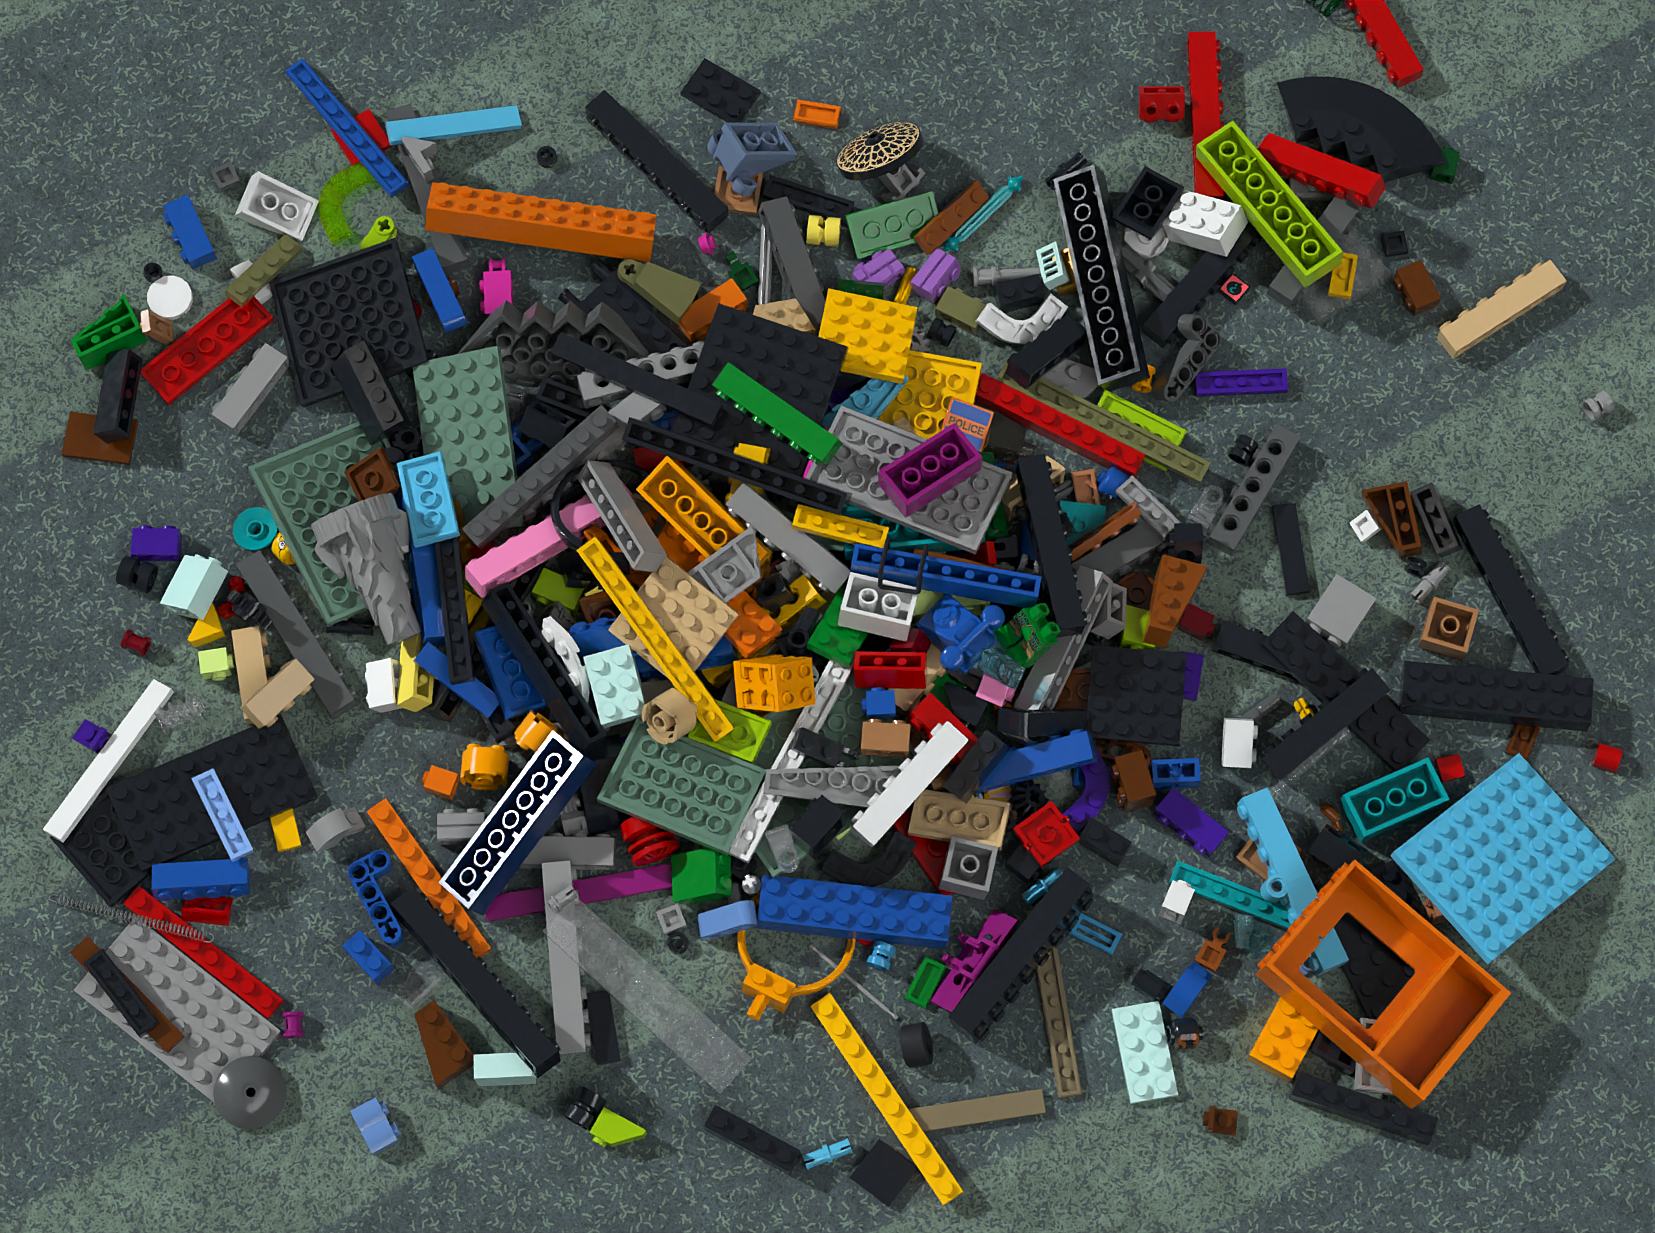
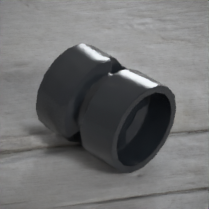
(139, 574)
(585, 1107)

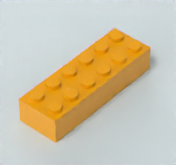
(693, 509)

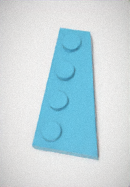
(869, 400)

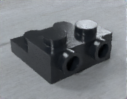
(1334, 1055)

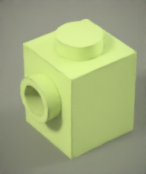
(216, 664)

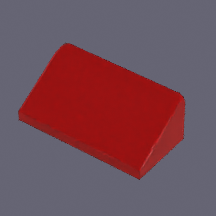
(207, 910)

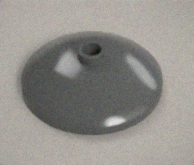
(231, 1095)

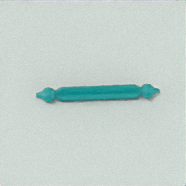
(983, 213)

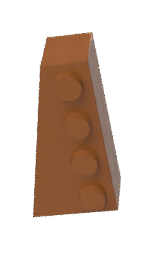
(1171, 594)

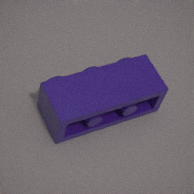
(1190, 823)

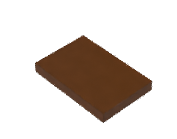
(83, 444)

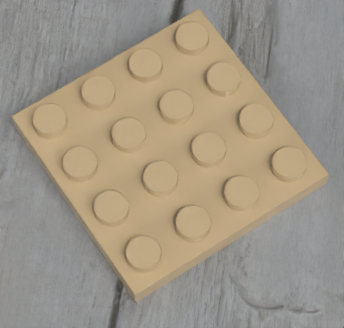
(686, 612)

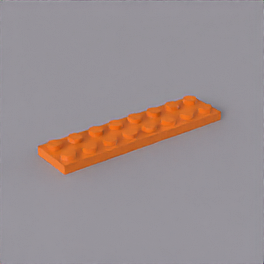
(753, 626)

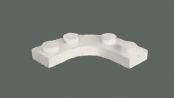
(1021, 331)
(567, 649)

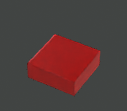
(1450, 768)

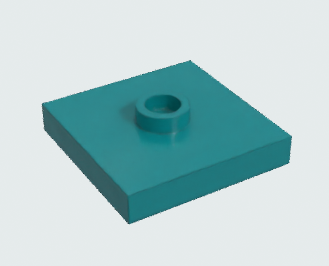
(1083, 518)

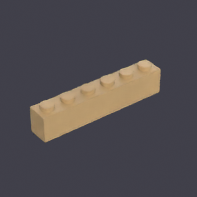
(1501, 308)

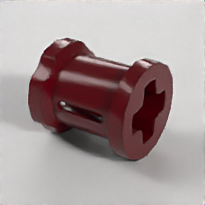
(136, 642)

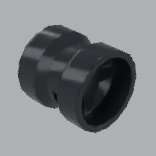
(941, 332)
(1243, 449)

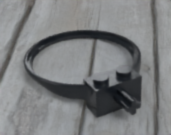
(575, 543)

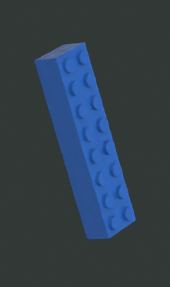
(854, 912)

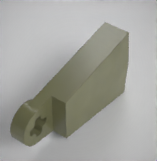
(661, 287)

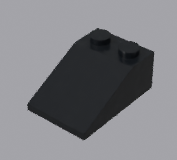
(1148, 203)

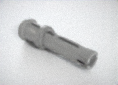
(996, 276)

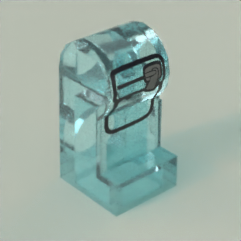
(1001, 667)

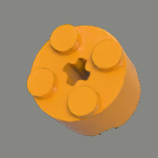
(534, 731)
(484, 767)

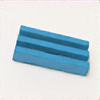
(1116, 934)

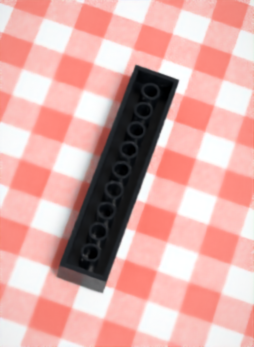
(1101, 278)

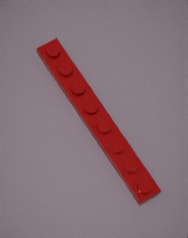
(205, 954)

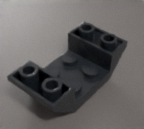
(599, 816)

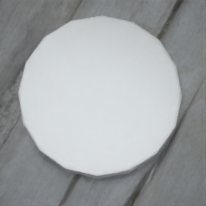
(1145, 247)
(170, 297)

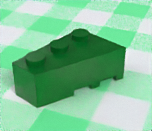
(110, 333)

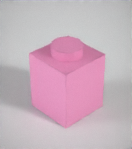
(993, 691)

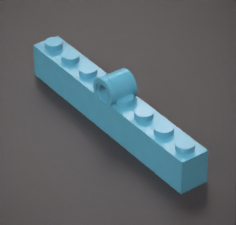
(1286, 872)

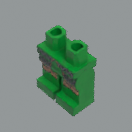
(1028, 635)

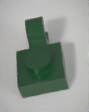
(741, 274)

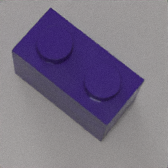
(156, 543)

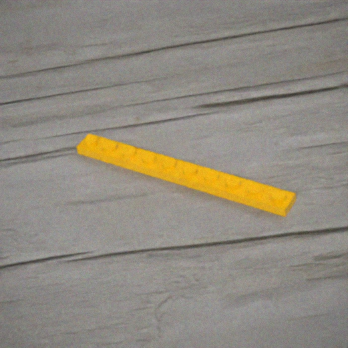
(655, 638)
(887, 1099)

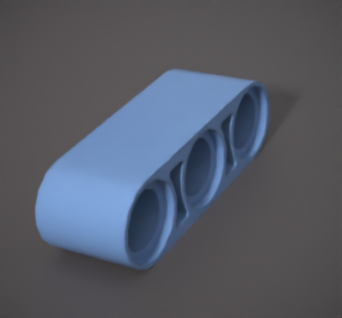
(727, 920)

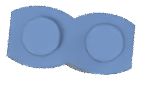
(375, 1126)

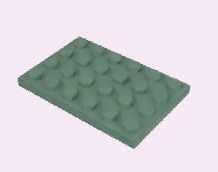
(682, 787)

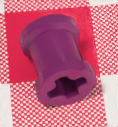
(293, 1024)

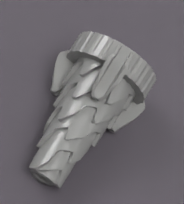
(368, 548)

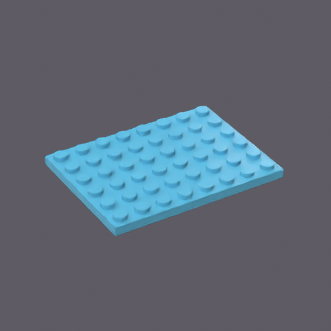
(1502, 858)

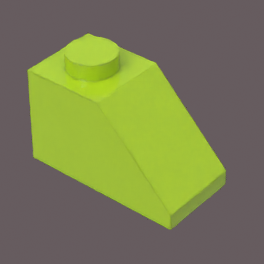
(614, 1130)

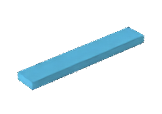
(454, 124)

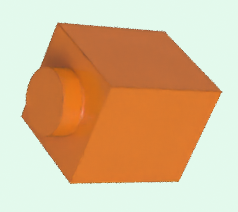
(440, 782)

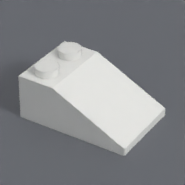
(276, 207)

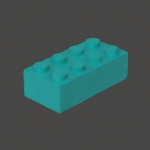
(1394, 800)

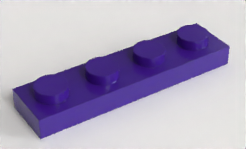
(1241, 382)

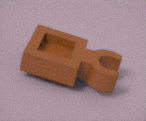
(1211, 952)

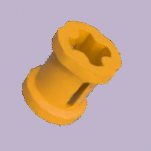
(1145, 385)

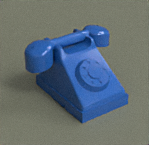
(960, 633)

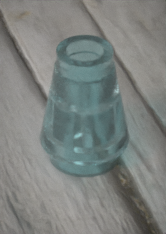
(1242, 930)

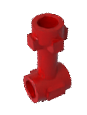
(235, 583)

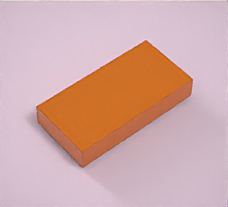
(817, 114)

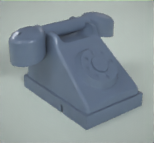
(748, 151)

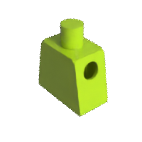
(1133, 634)

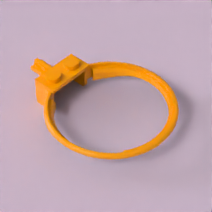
(773, 989)

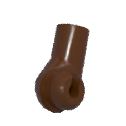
(1334, 816)

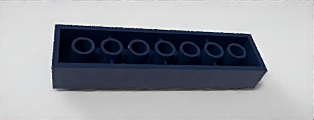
(517, 823)

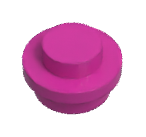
(707, 244)

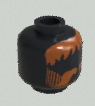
(1184, 1033)

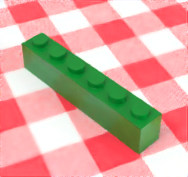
(777, 414)

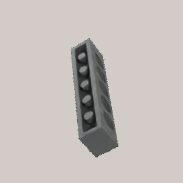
(1229, 540)

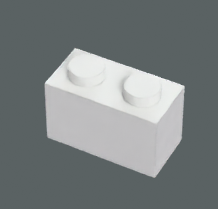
(382, 684)
(1238, 742)
(1176, 901)

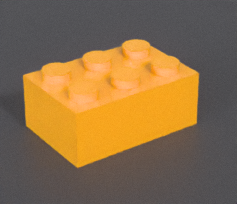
(1283, 1041)

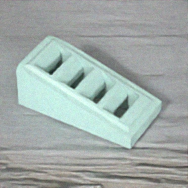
(1058, 278)

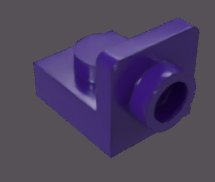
(91, 736)

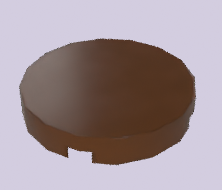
(1142, 589)

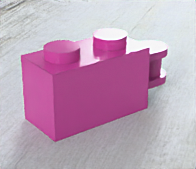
(496, 286)

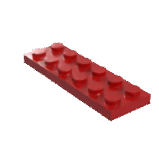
(205, 347)

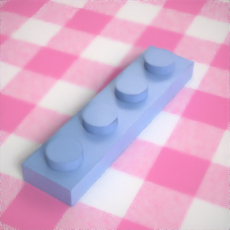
(222, 815)

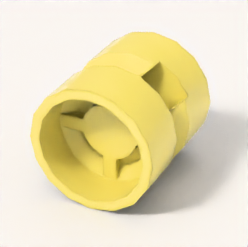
(823, 231)

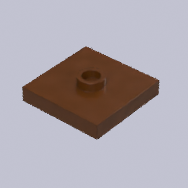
(373, 476)

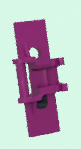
(973, 959)

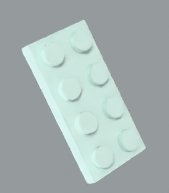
(1144, 1052)

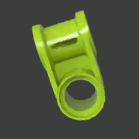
(376, 235)

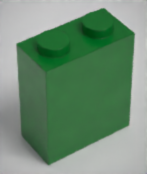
(700, 876)

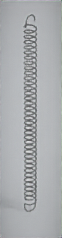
(145, 921)

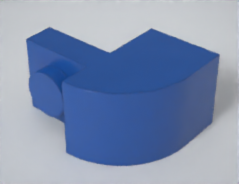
(1187, 989)

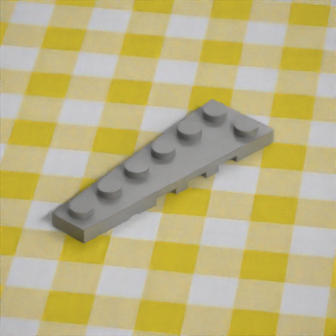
(840, 785)

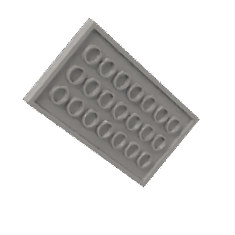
(869, 445)
(209, 1015)

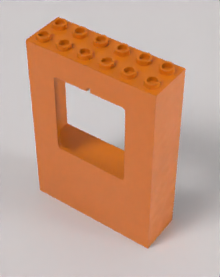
(1430, 1016)

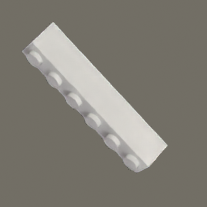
(909, 784)

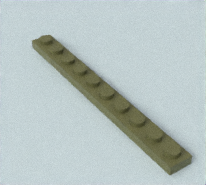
(1151, 445)

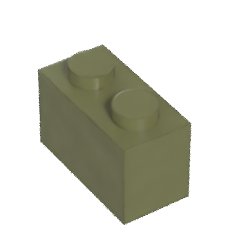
(960, 309)

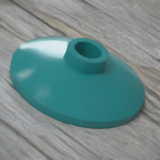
(248, 522)

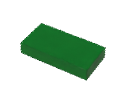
(925, 982)

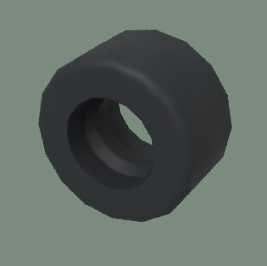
(916, 1044)

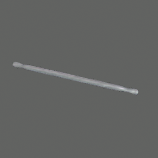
(854, 982)

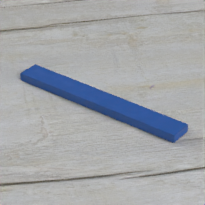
(347, 128)

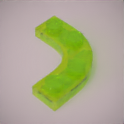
(333, 196)

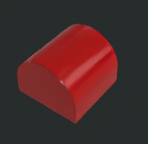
(1607, 757)

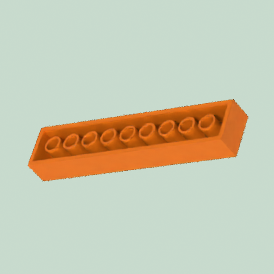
(540, 222)

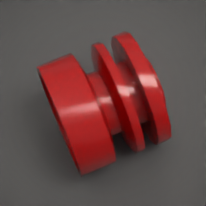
(649, 841)

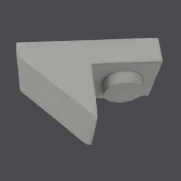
(419, 152)

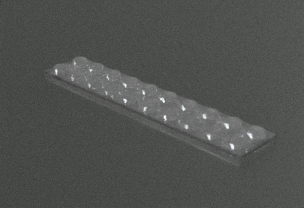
(647, 995)

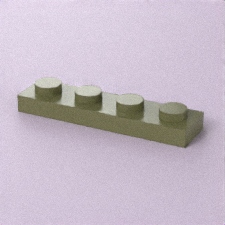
(263, 270)

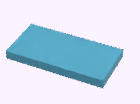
(428, 499)

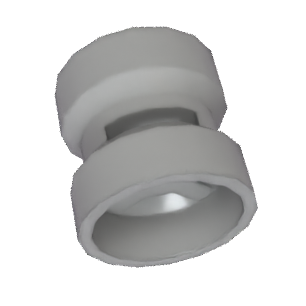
(1600, 404)

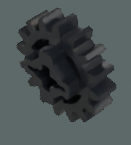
(249, 609)

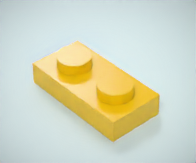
(1343, 277)

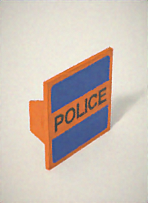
(970, 419)

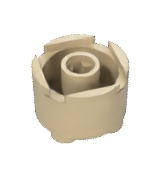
(669, 716)

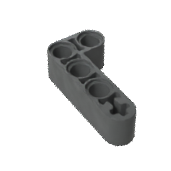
(1169, 384)

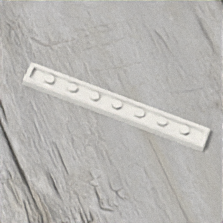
(108, 761)

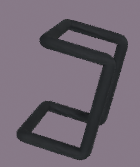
(900, 589)

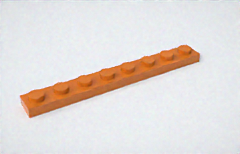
(426, 875)

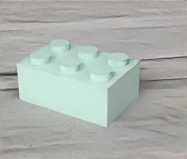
(615, 685)

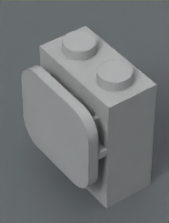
(1340, 612)

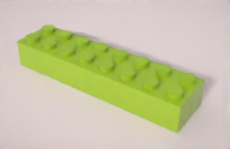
(1269, 204)

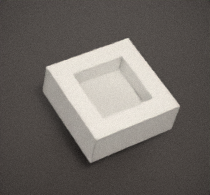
(1365, 525)

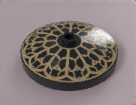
(879, 151)

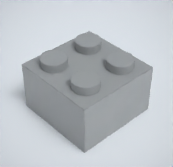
(968, 868)

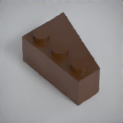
(1395, 514)
(443, 1045)

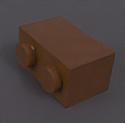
(1416, 288)

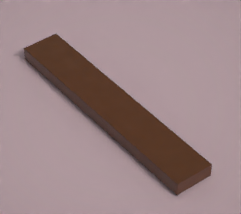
(165, 1033)

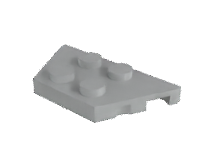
(1074, 378)
(731, 567)

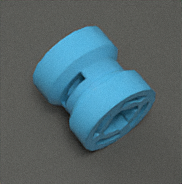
(881, 955)

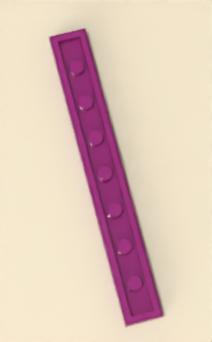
(590, 891)

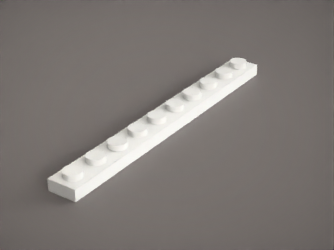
(811, 718)

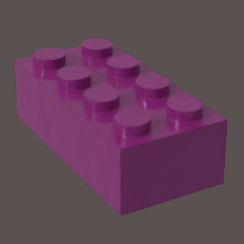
(929, 470)

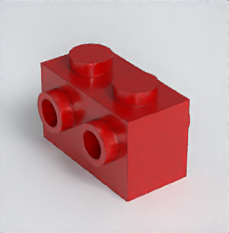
(1161, 103)

